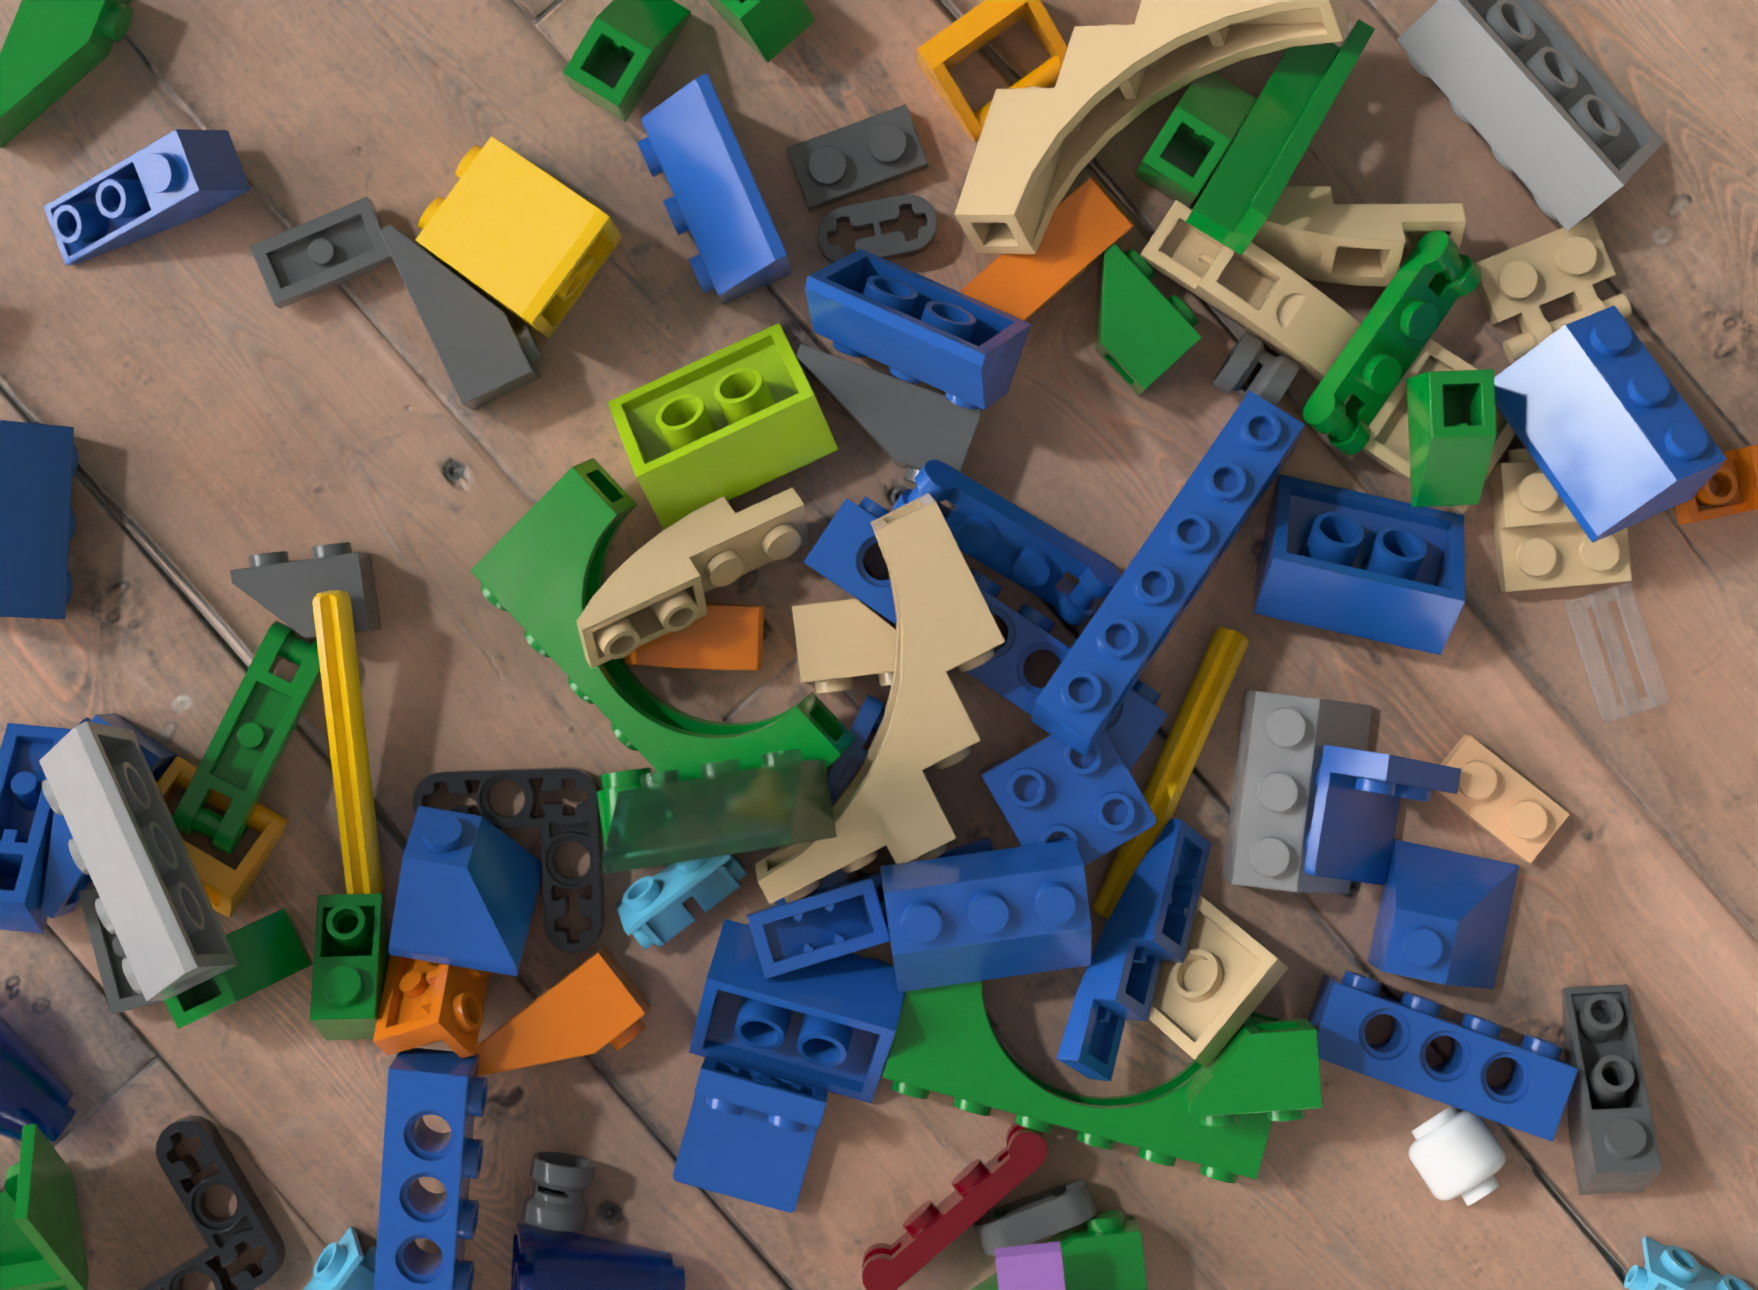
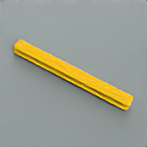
(347, 742)
(1177, 757)

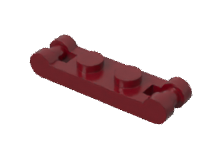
(935, 1227)

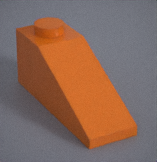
(570, 1019)

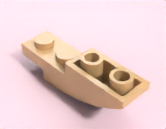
(1350, 240)
(1253, 291)
(667, 577)

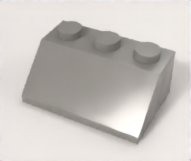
(1276, 786)

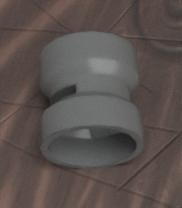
(1269, 380)
(558, 1191)

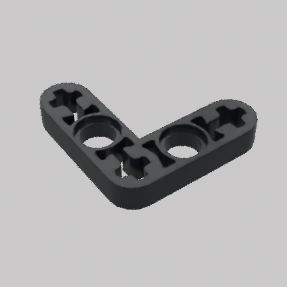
(556, 829)
(222, 1235)

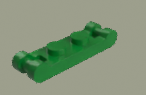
(1389, 341)
(250, 739)

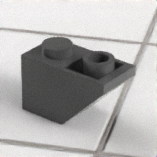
(290, 587)

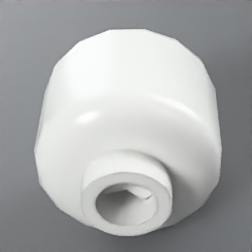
(1457, 1155)

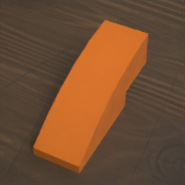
(1073, 241)

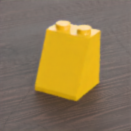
(518, 235)

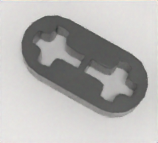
(875, 215)
(1036, 1216)

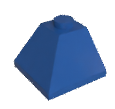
(464, 894)
(1443, 916)

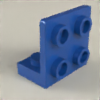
(1062, 795)
(1360, 808)
(749, 1134)

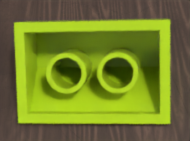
(721, 425)

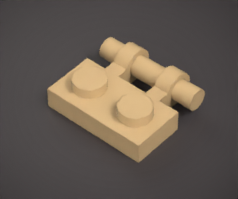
(1544, 271)

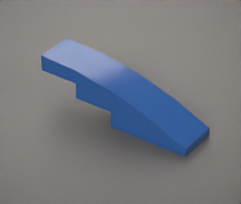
(829, 921)
(1144, 929)

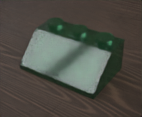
(720, 812)

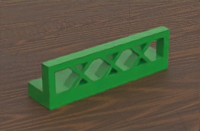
(1274, 139)

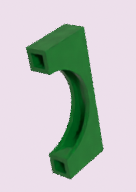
(545, 579)
(951, 1049)

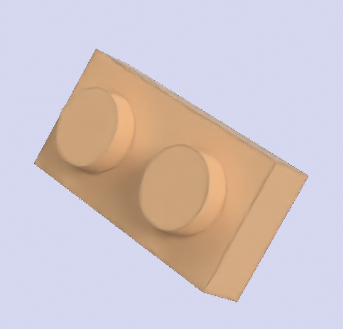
(1502, 800)

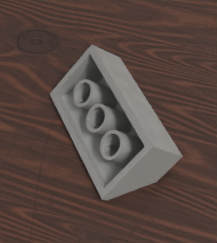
(1533, 100)
(135, 861)

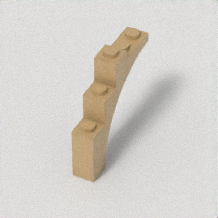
(1109, 76)
(924, 724)

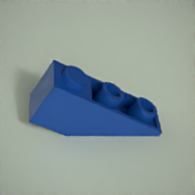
(148, 193)

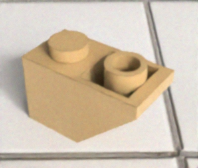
(842, 642)

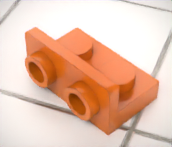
(430, 1004)

